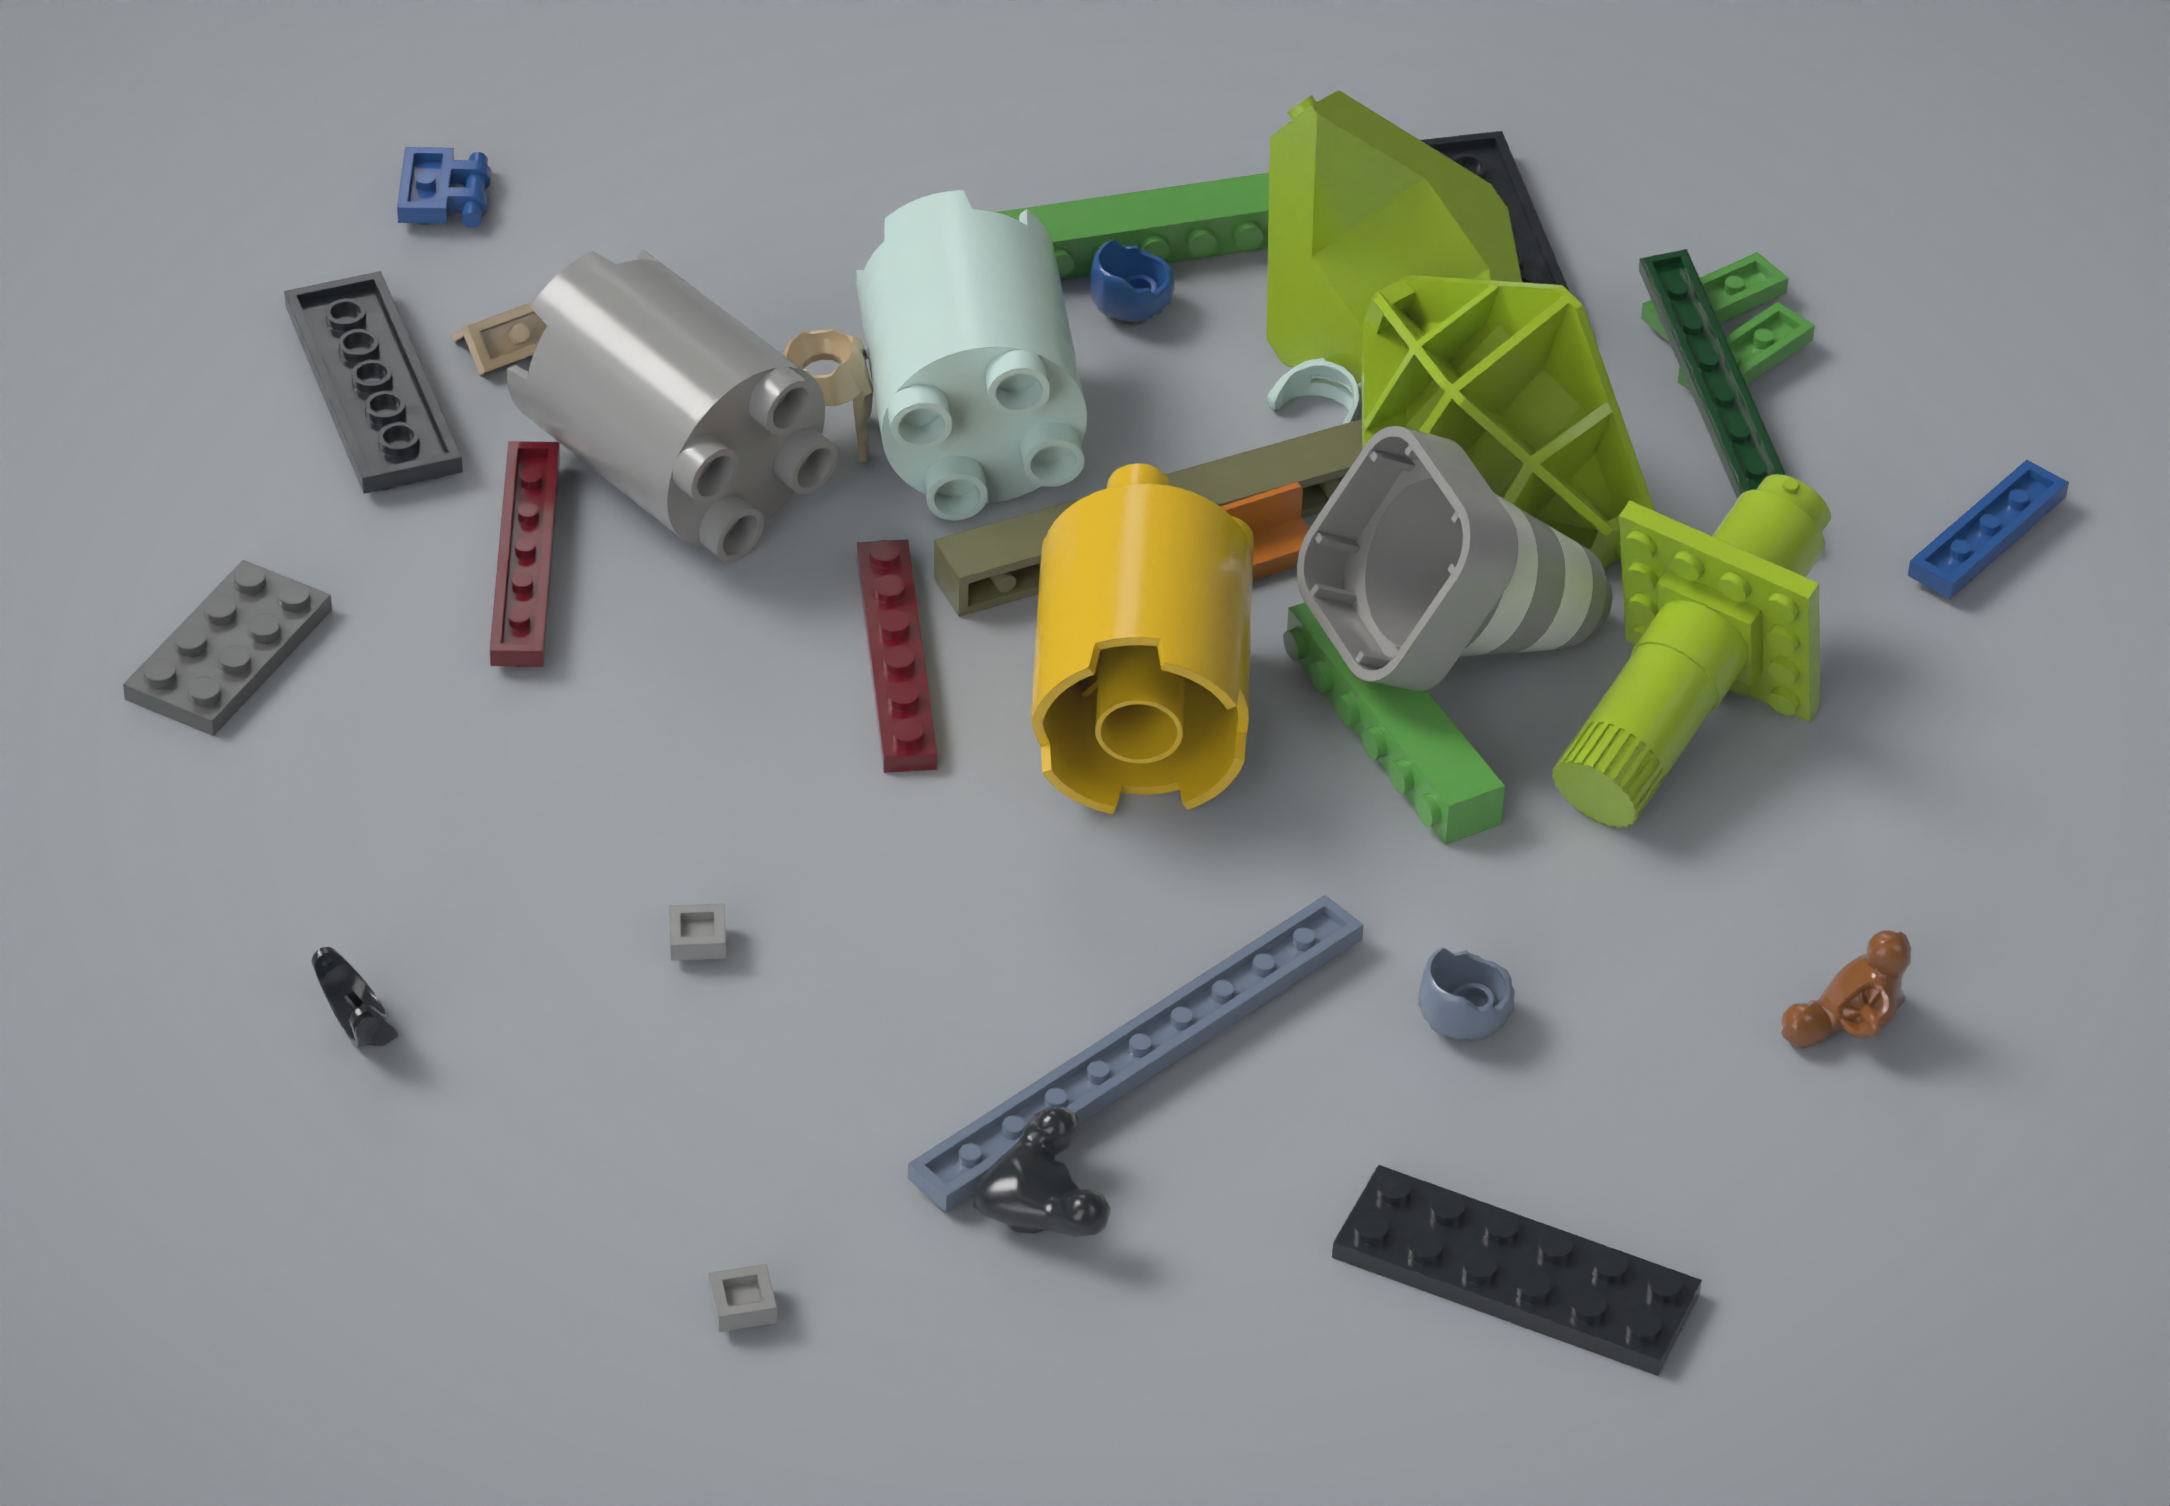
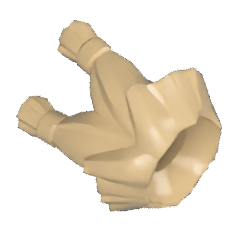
(846, 382)

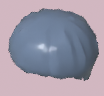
(1465, 995)

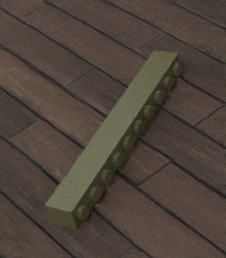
(1004, 558)

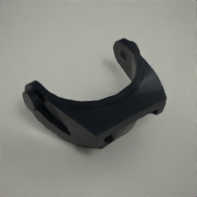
(345, 993)

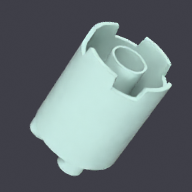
(971, 355)

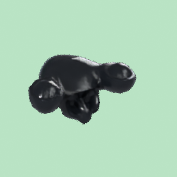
(1036, 1191)

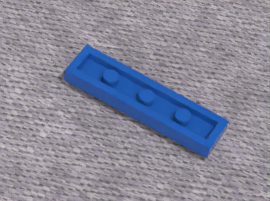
(1988, 529)

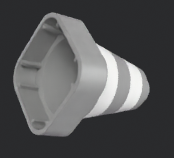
(1436, 567)

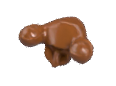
(1858, 997)

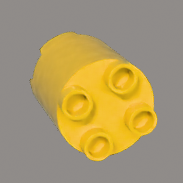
(1143, 644)

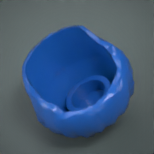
(1130, 282)

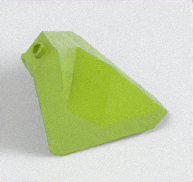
(1359, 211)
(1516, 387)

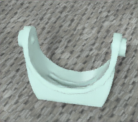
(1322, 379)

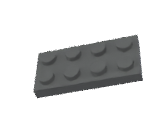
(227, 647)

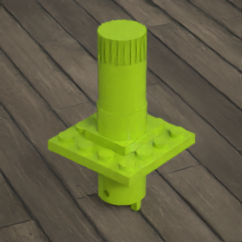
(1702, 623)

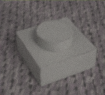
(697, 932)
(742, 1297)

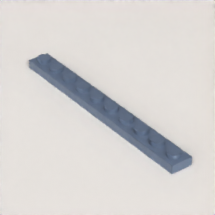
(1143, 1045)

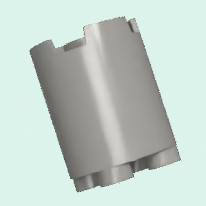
(673, 401)

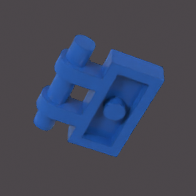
(427, 186)

